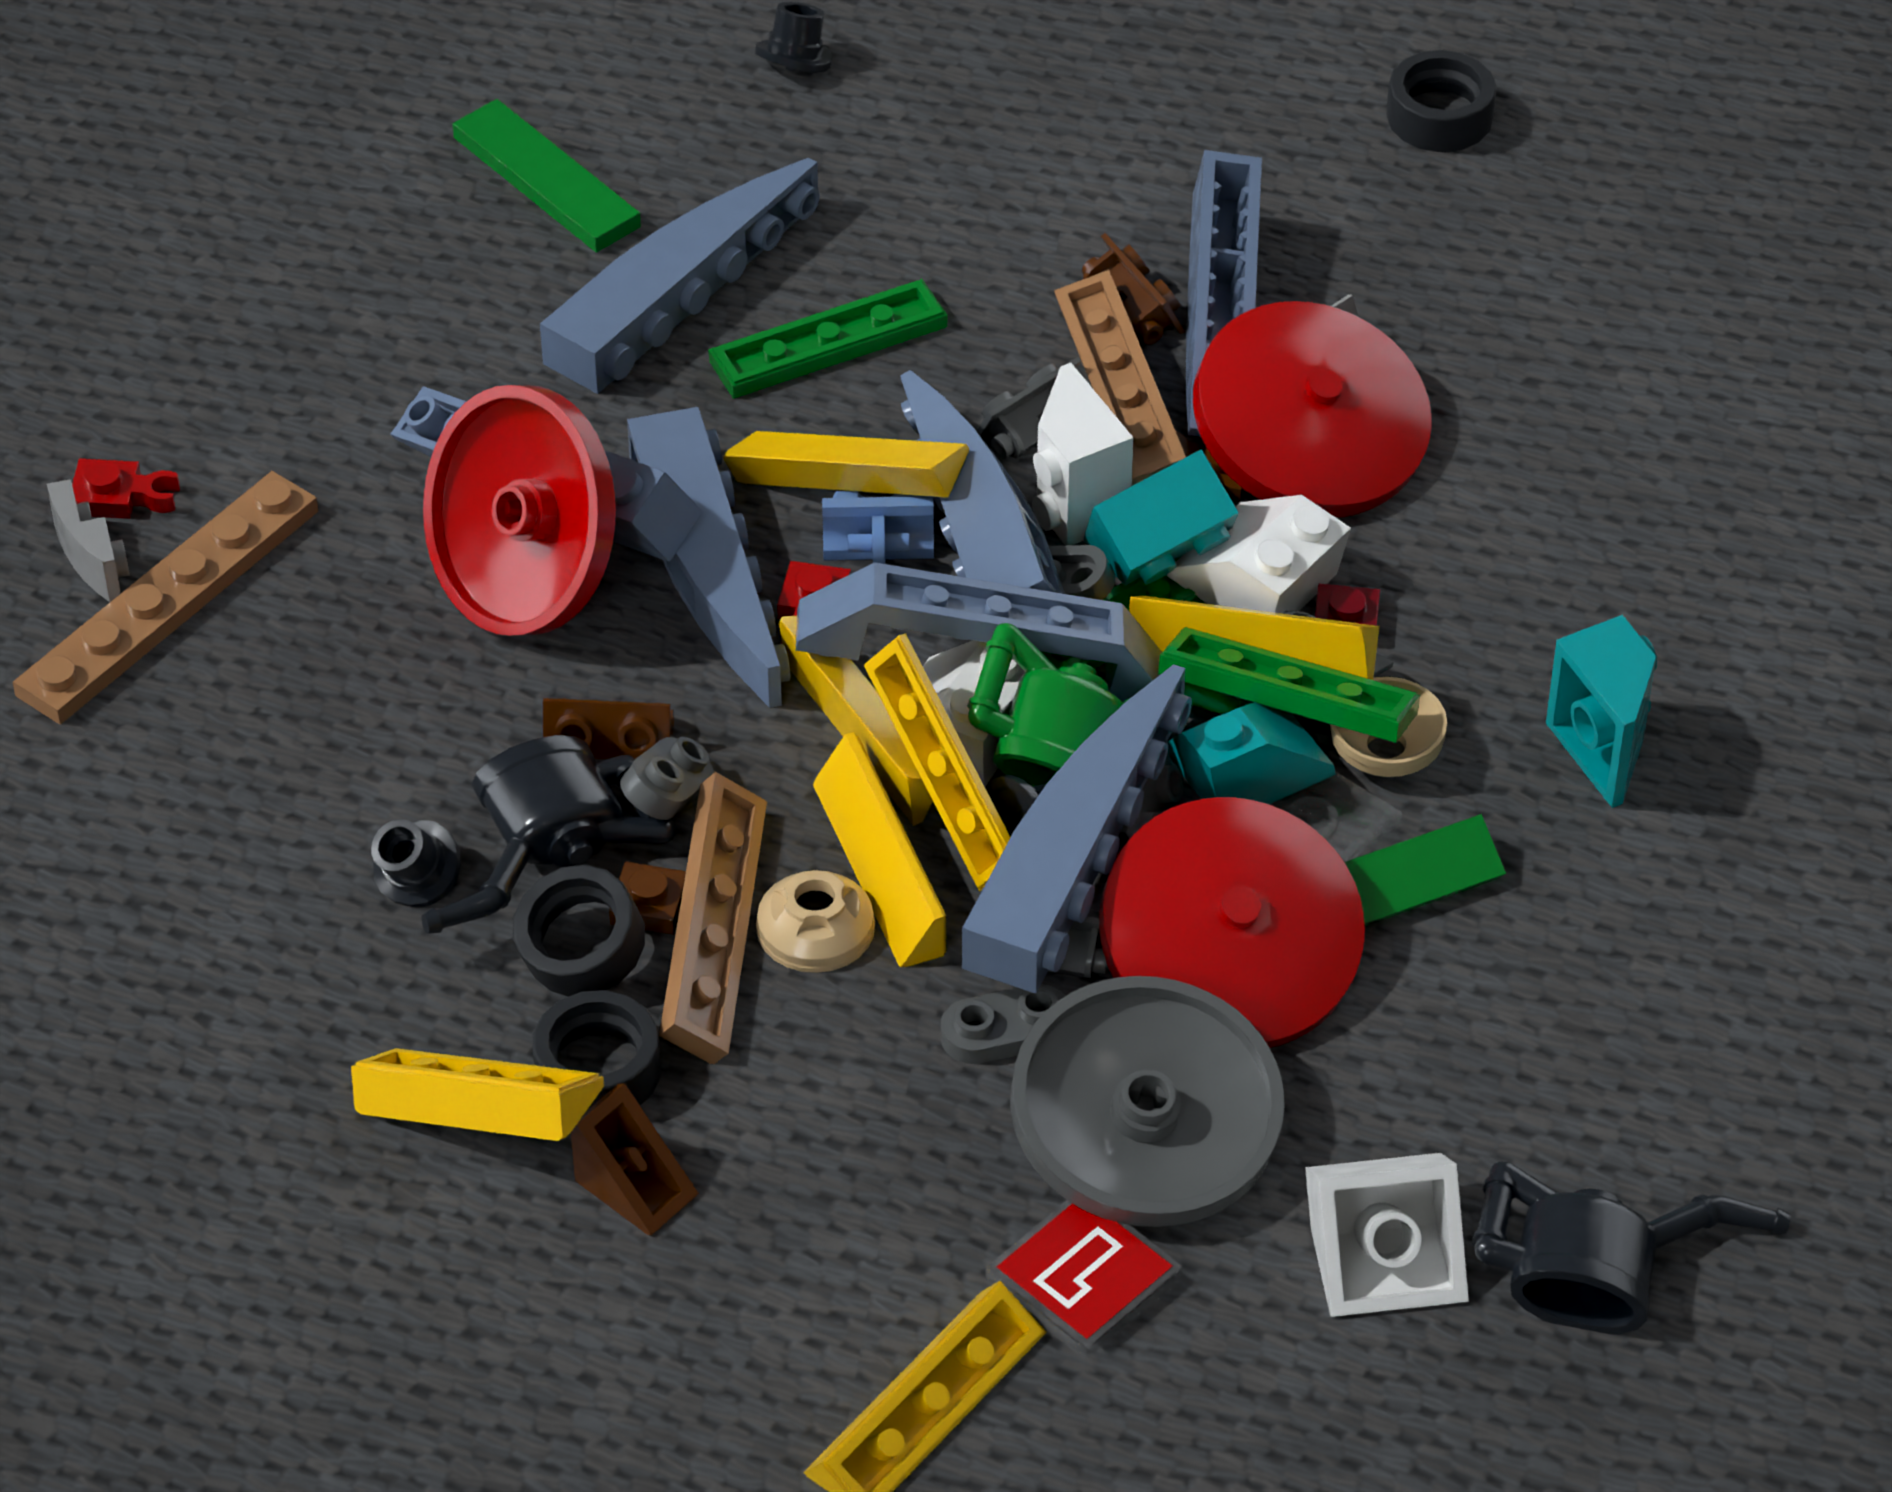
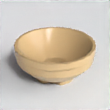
(1421, 739)
(818, 938)

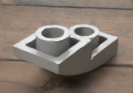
(87, 541)

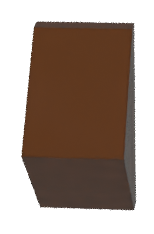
(628, 1163)

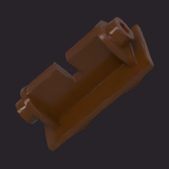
(1147, 304)
(609, 726)

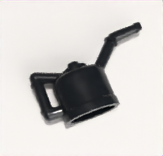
(550, 810)
(1588, 1254)

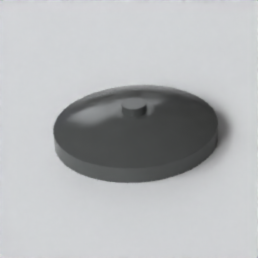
(1147, 1101)

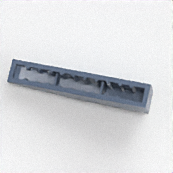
(1221, 254)

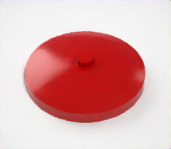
(1312, 407)
(519, 510)
(1238, 908)

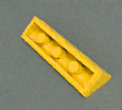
(847, 463)
(1315, 640)
(857, 708)
(939, 757)
(881, 854)
(473, 1093)
(929, 1396)

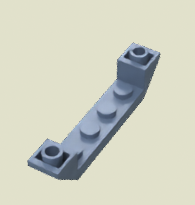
(837, 617)

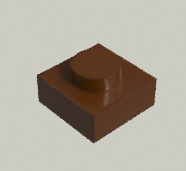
(655, 893)

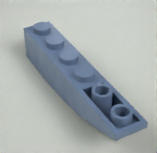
(672, 275)
(650, 506)
(986, 511)
(711, 562)
(1071, 838)

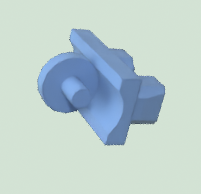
(877, 527)

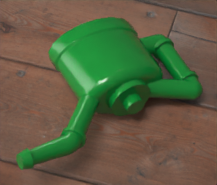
(1051, 706)

